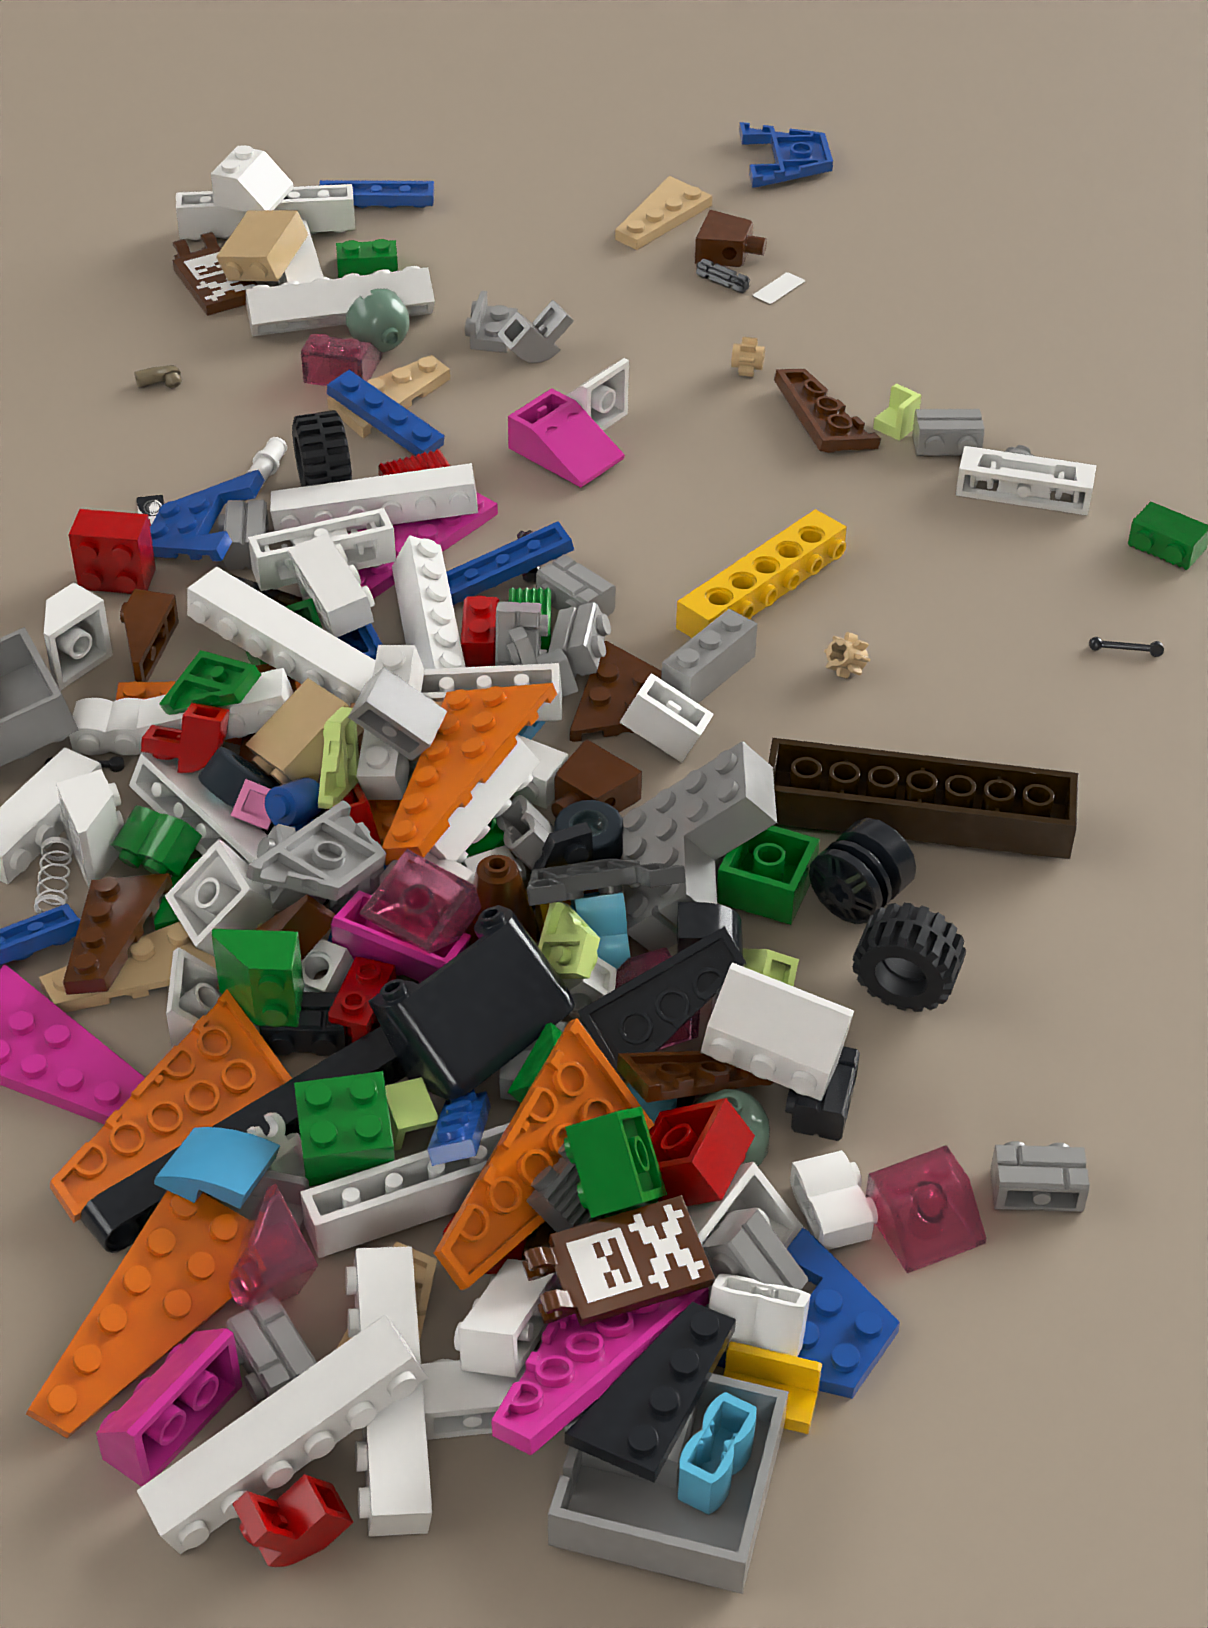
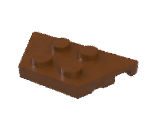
(610, 693)

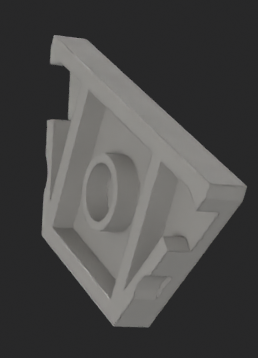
(322, 857)

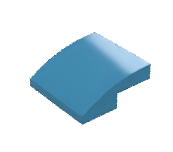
(218, 1163)

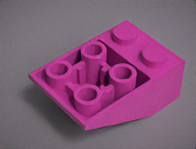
(562, 438)

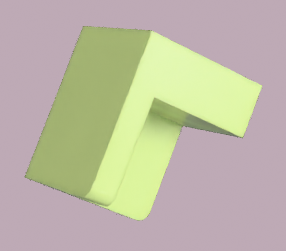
(899, 416)
(772, 964)
(409, 1108)

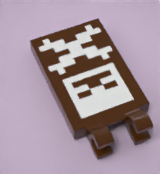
(205, 277)
(621, 1263)

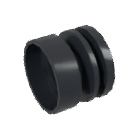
(862, 870)

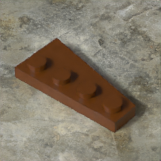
(823, 415)
(108, 927)
(681, 1074)

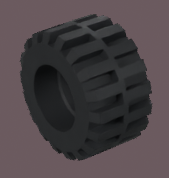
(321, 448)
(909, 957)

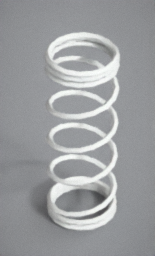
(45, 855)

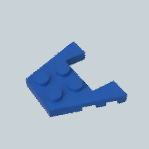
(795, 153)
(185, 523)
(844, 1321)

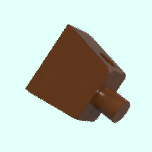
(727, 240)
(597, 776)

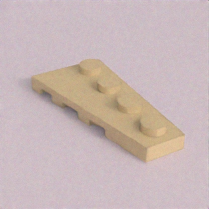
(662, 211)
(400, 385)

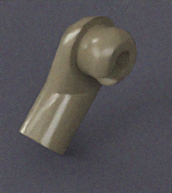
(153, 375)

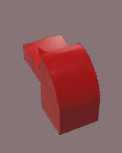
(200, 736)
(296, 1523)

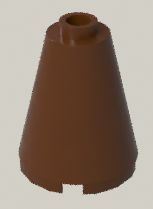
(501, 884)

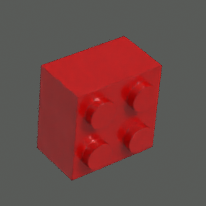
(112, 551)
(700, 1150)

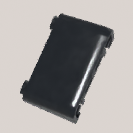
(474, 1008)

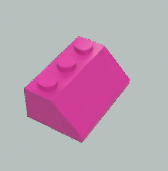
(374, 943)
(171, 1405)

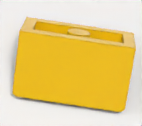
(781, 1372)

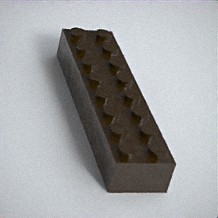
(926, 797)

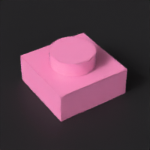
(251, 805)

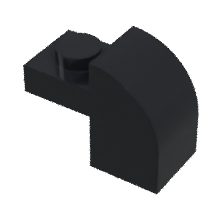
(701, 919)

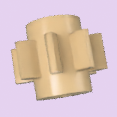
(748, 356)
(847, 655)

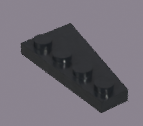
(661, 1000)
(652, 1400)

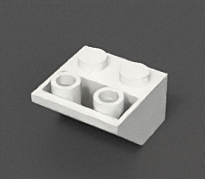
(666, 718)

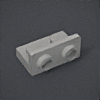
(486, 323)

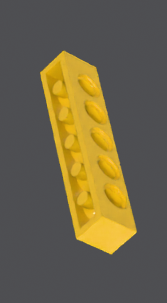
(764, 573)

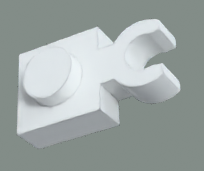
(290, 1156)

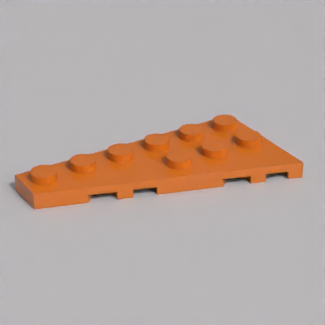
(465, 751)
(195, 1085)
(494, 1216)
(152, 1303)

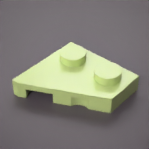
(339, 759)
(568, 942)

